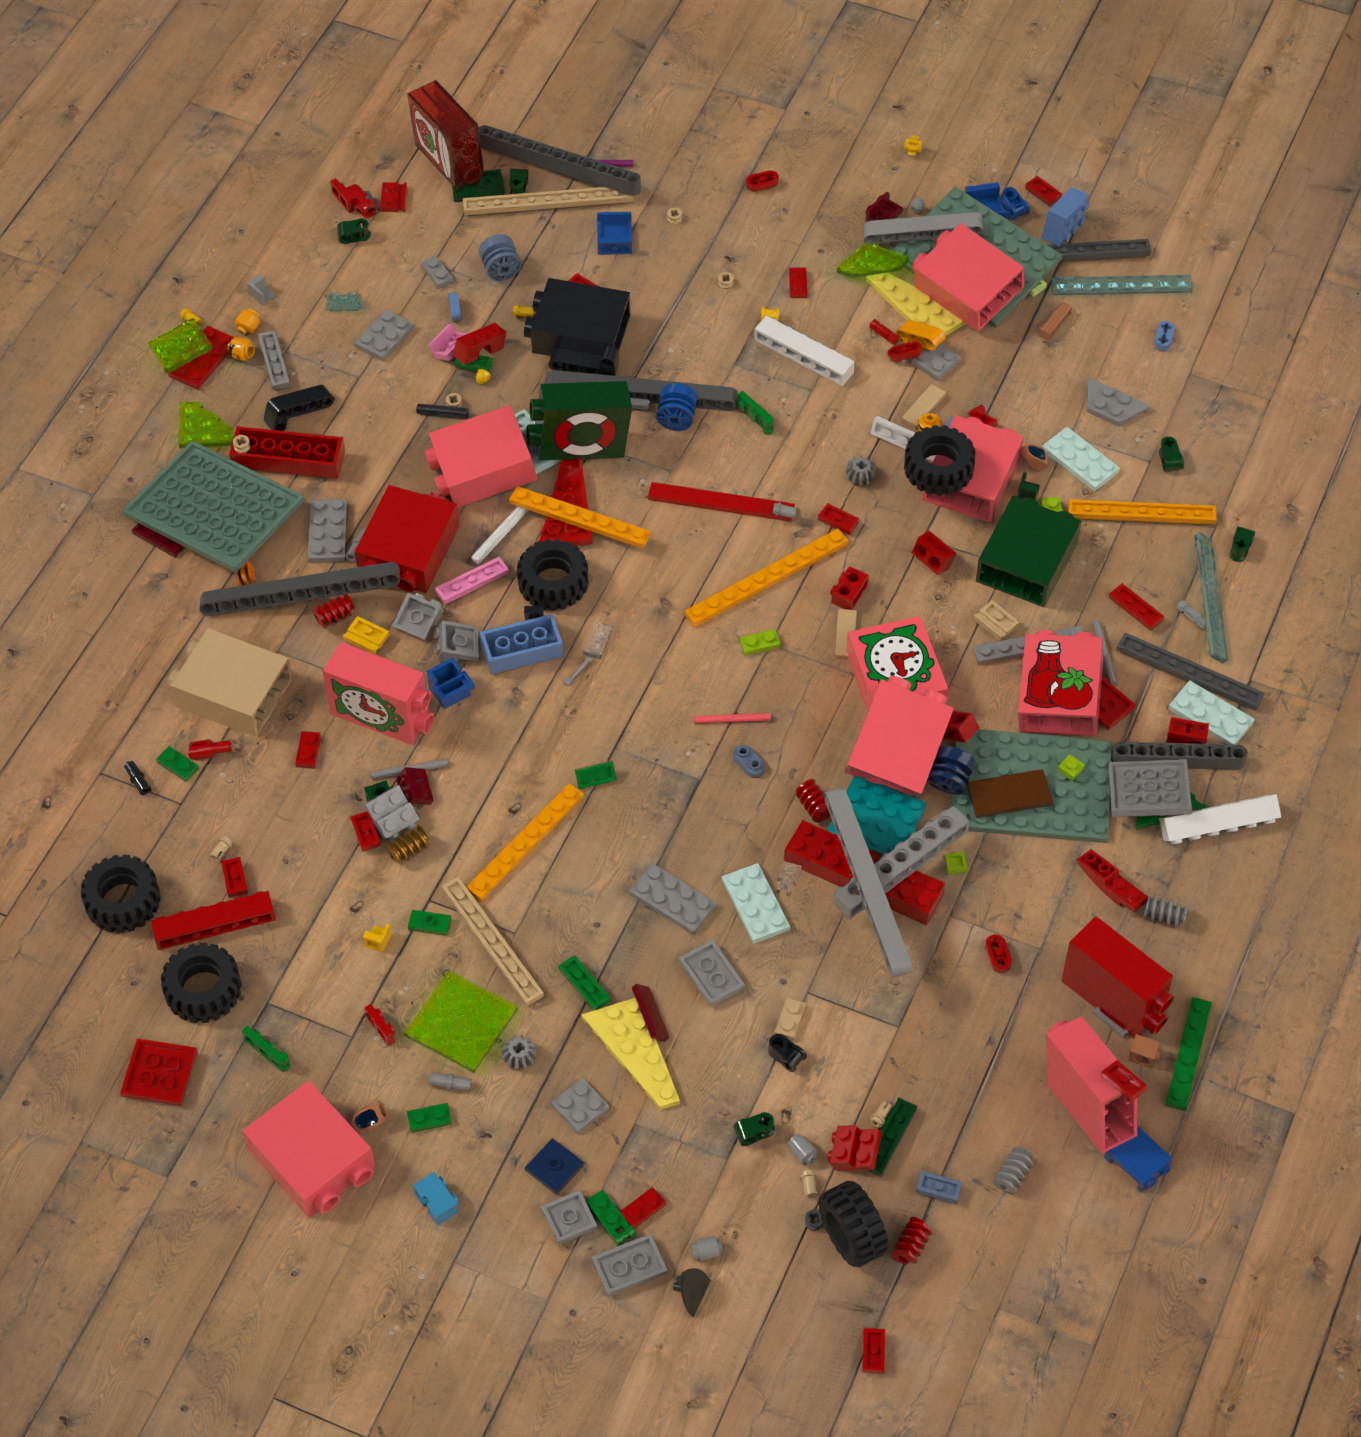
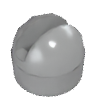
(917, 205)

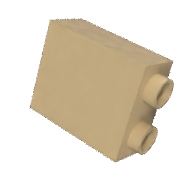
(230, 682)

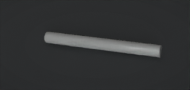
(1106, 658)
(396, 771)

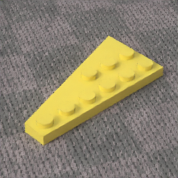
(913, 303)
(629, 1041)

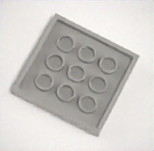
(1149, 788)

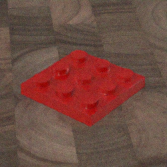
(159, 1072)

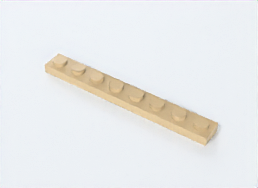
(492, 941)

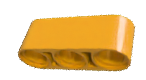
(927, 335)

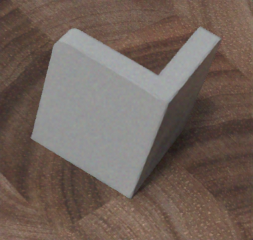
(259, 291)

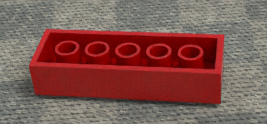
(290, 452)

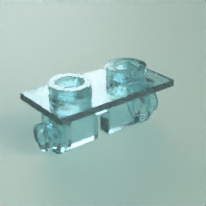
(350, 300)

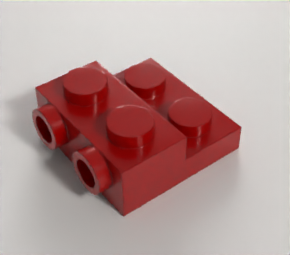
(854, 1148)

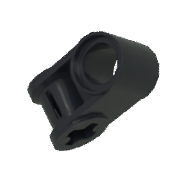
(789, 1055)

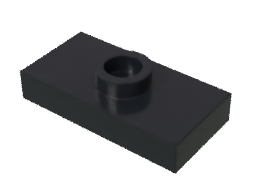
(532, 612)

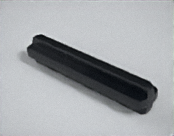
(446, 411)

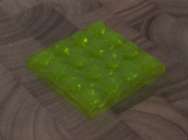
(461, 1021)

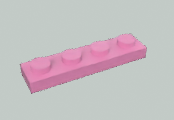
(472, 580)

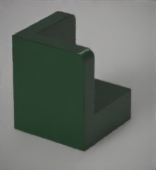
(1027, 489)

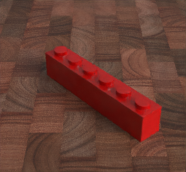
(213, 920)

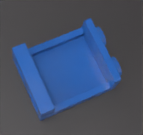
(989, 196)
(614, 233)
(1141, 1159)

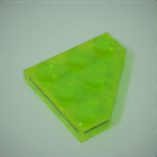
(872, 260)
(202, 427)

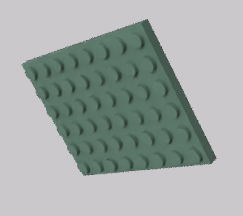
(1019, 245)
(213, 506)
(1078, 805)

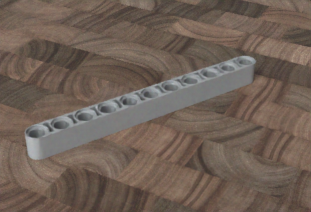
(868, 882)

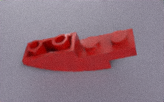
(1109, 881)

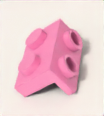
(444, 343)

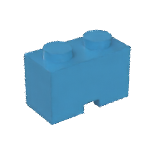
(433, 1193)

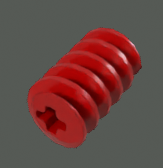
(332, 611)
(813, 800)
(911, 1241)

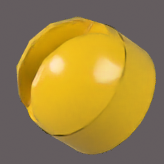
(482, 376)

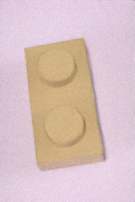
(790, 1018)

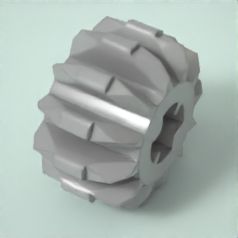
(861, 470)
(513, 1057)

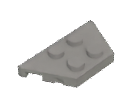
(1112, 404)

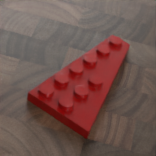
(569, 489)

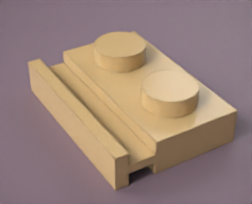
(996, 620)

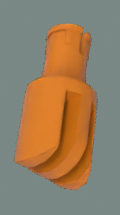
(246, 574)

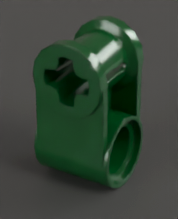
(518, 180)
(352, 232)
(1170, 455)
(1241, 543)
(753, 1128)

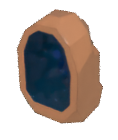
(1035, 456)
(370, 1116)

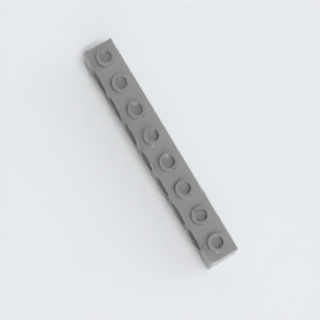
(957, 826)

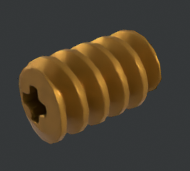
(407, 844)

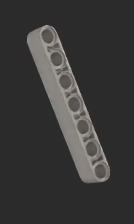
(919, 227)

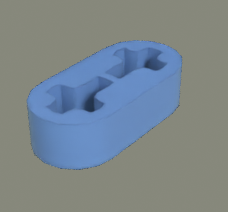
(454, 306)
(1164, 336)

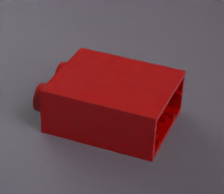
(409, 532)
(1118, 979)

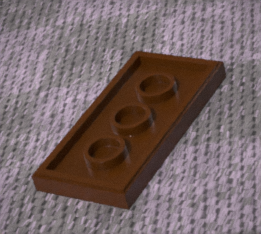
(1009, 793)

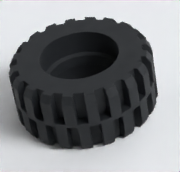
(942, 442)
(548, 556)
(113, 873)
(207, 1004)
(853, 1223)

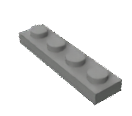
(274, 360)

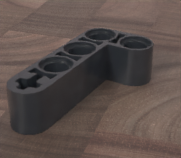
(584, 362)
(294, 404)

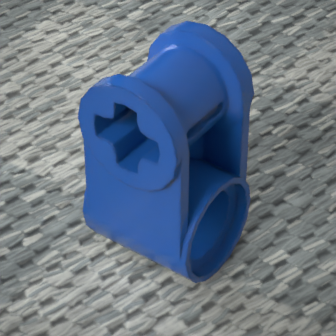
(1014, 203)

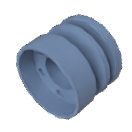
(499, 257)

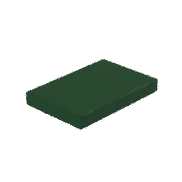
(488, 185)

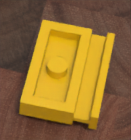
(366, 635)

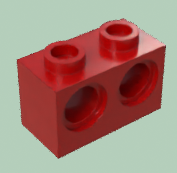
(933, 552)
(849, 588)
(961, 727)
(1187, 731)

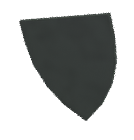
(692, 1285)

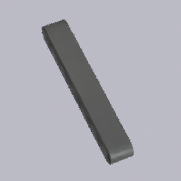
(1150, 751)

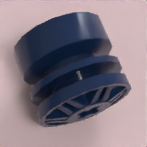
(951, 770)

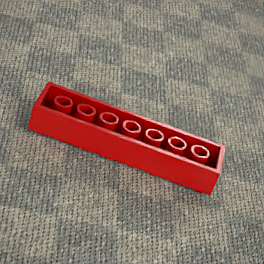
(823, 856)

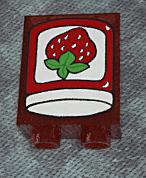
(446, 134)

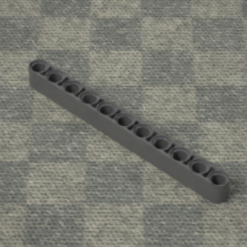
(560, 160)
(707, 395)
(300, 589)

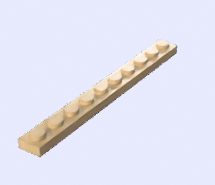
(544, 200)

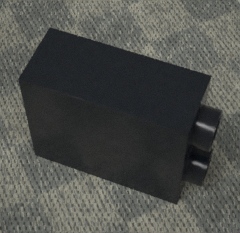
(577, 317)

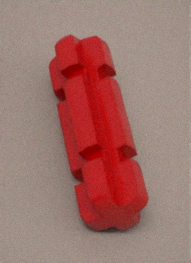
(884, 331)

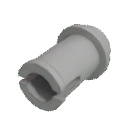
(784, 510)

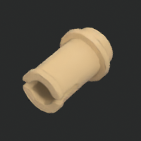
(221, 848)
(878, 1119)
(808, 1178)

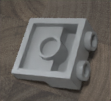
(418, 616)
(456, 641)
(391, 813)

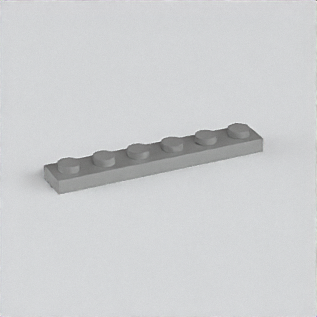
(1010, 648)

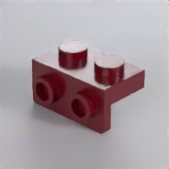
(883, 209)
(415, 786)

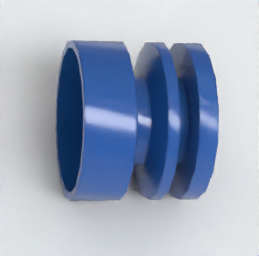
(676, 407)

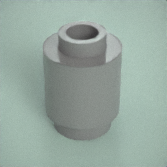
(802, 1149)
(706, 1248)

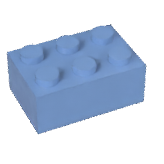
(1065, 217)

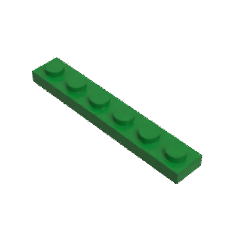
(1188, 1054)

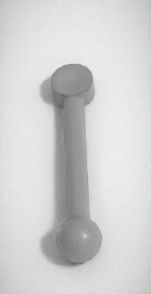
(568, 681)

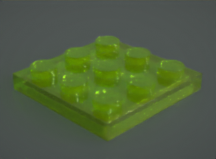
(180, 345)

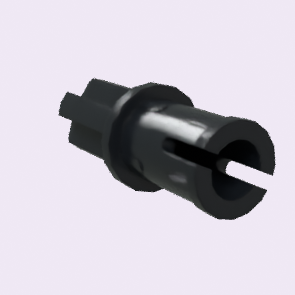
(137, 778)

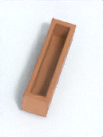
(1055, 322)

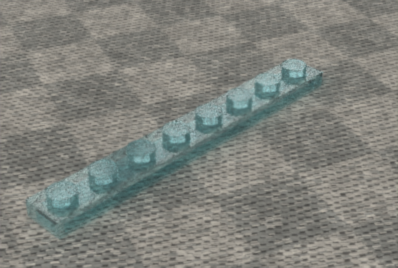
(1122, 285)
(1211, 598)

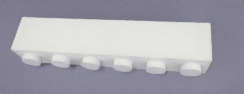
(804, 350)
(1220, 817)

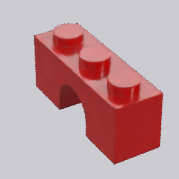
(469, 346)

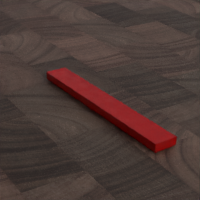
(715, 500)

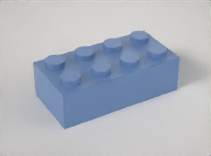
(521, 644)

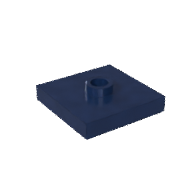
(554, 1166)

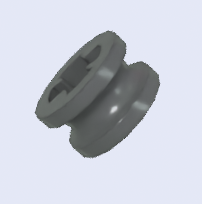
(813, 1213)

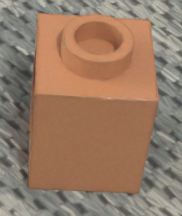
(1144, 1051)

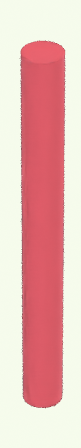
(732, 718)

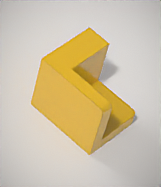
(378, 937)

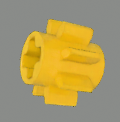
(913, 145)

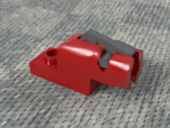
(354, 198)

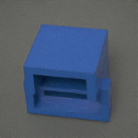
(449, 683)

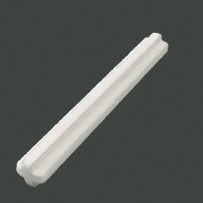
(498, 534)

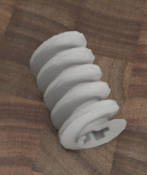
(1164, 910)
(1013, 1170)

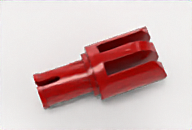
(207, 748)

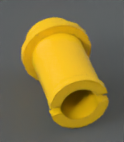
(522, 311)
(186, 314)

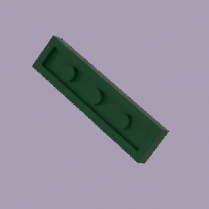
(892, 1133)

